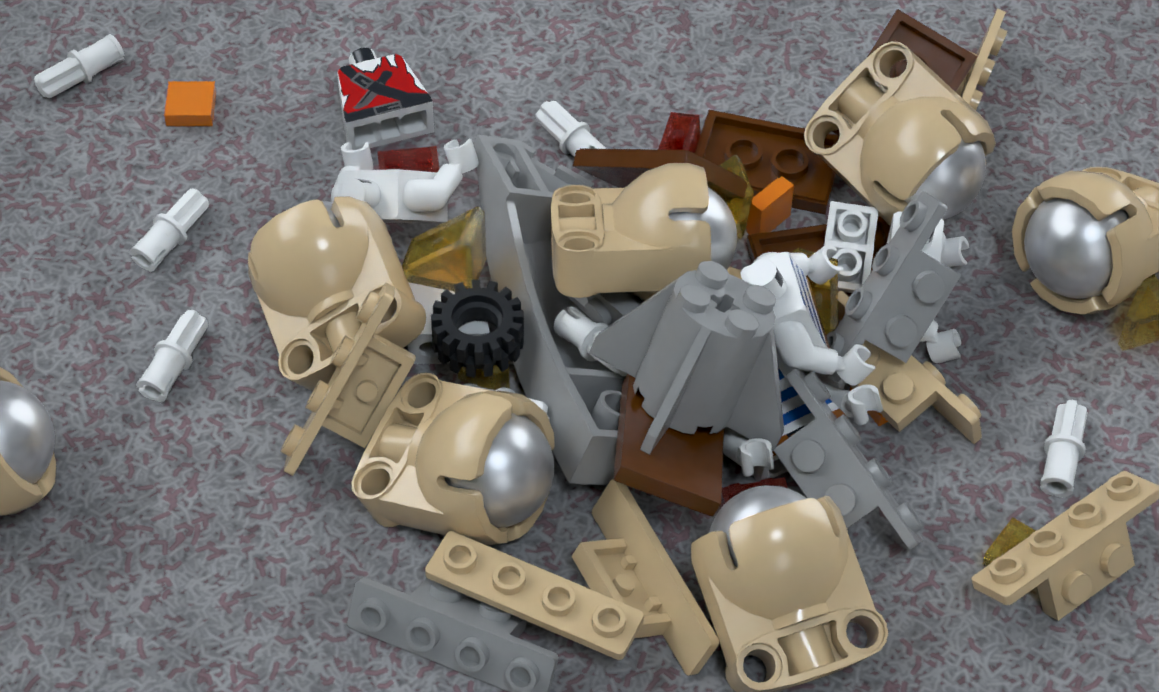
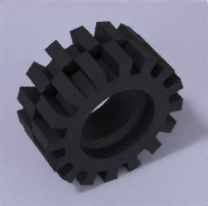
(477, 305)

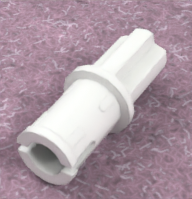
(79, 66)
(566, 129)
(168, 230)
(581, 333)
(172, 356)
(1064, 449)

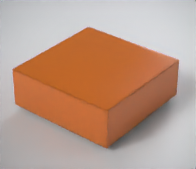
(190, 103)
(770, 207)

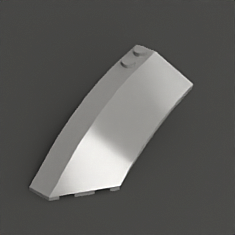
(579, 393)

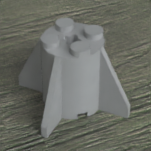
(701, 356)

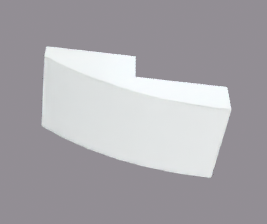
(852, 233)

